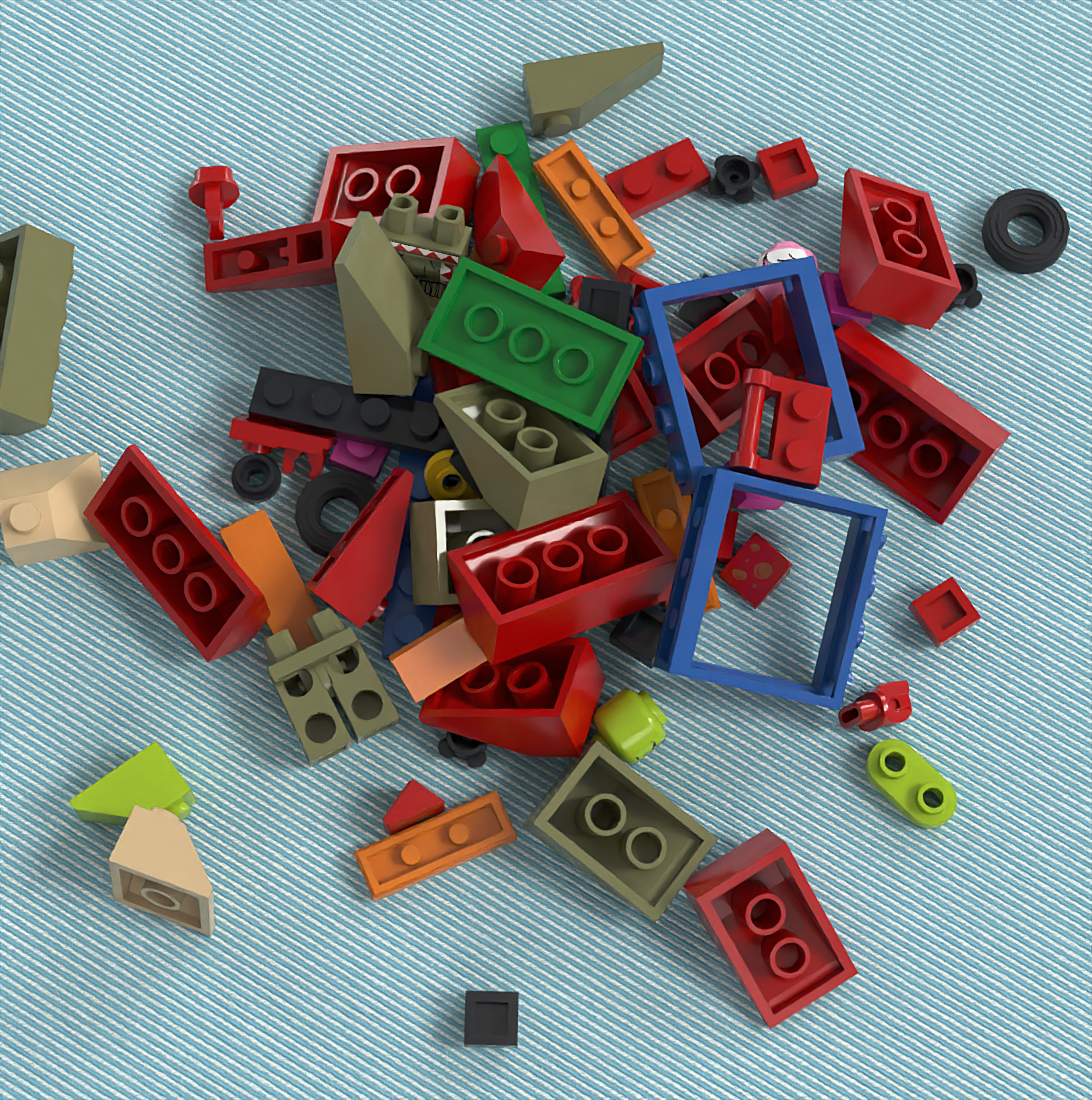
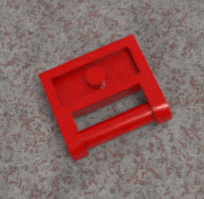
(796, 430)

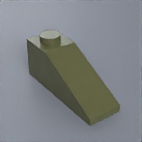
(578, 88)

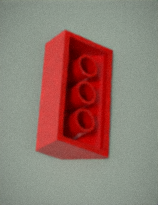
(913, 427)
(176, 557)
(560, 577)

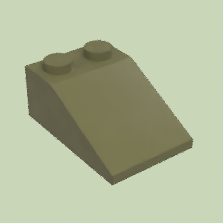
(380, 312)
(522, 455)
(441, 528)
(620, 831)

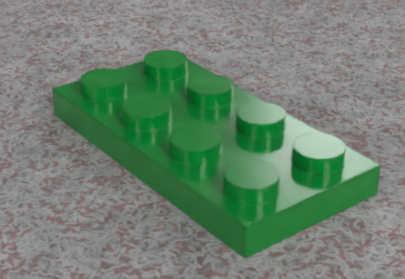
(531, 344)

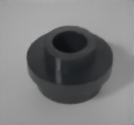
(252, 465)

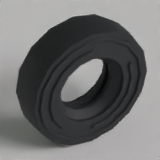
(1030, 204)
(314, 498)

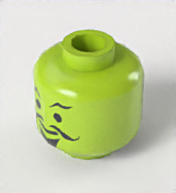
(630, 725)

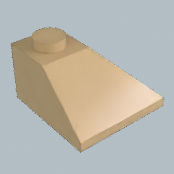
(45, 509)
(161, 871)

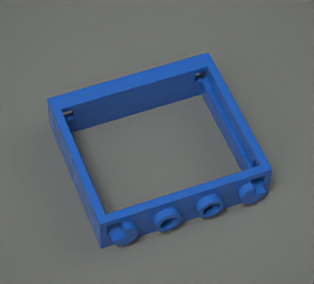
(814, 339)
(694, 574)

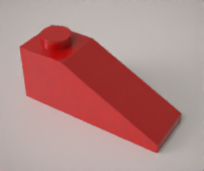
(511, 230)
(275, 258)
(365, 558)

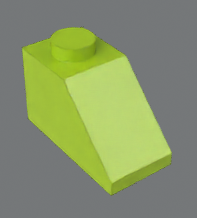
(143, 781)

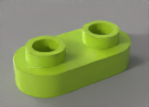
(906, 787)

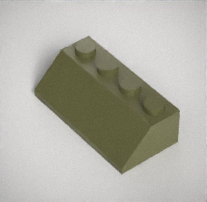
(32, 315)

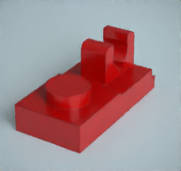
(264, 436)

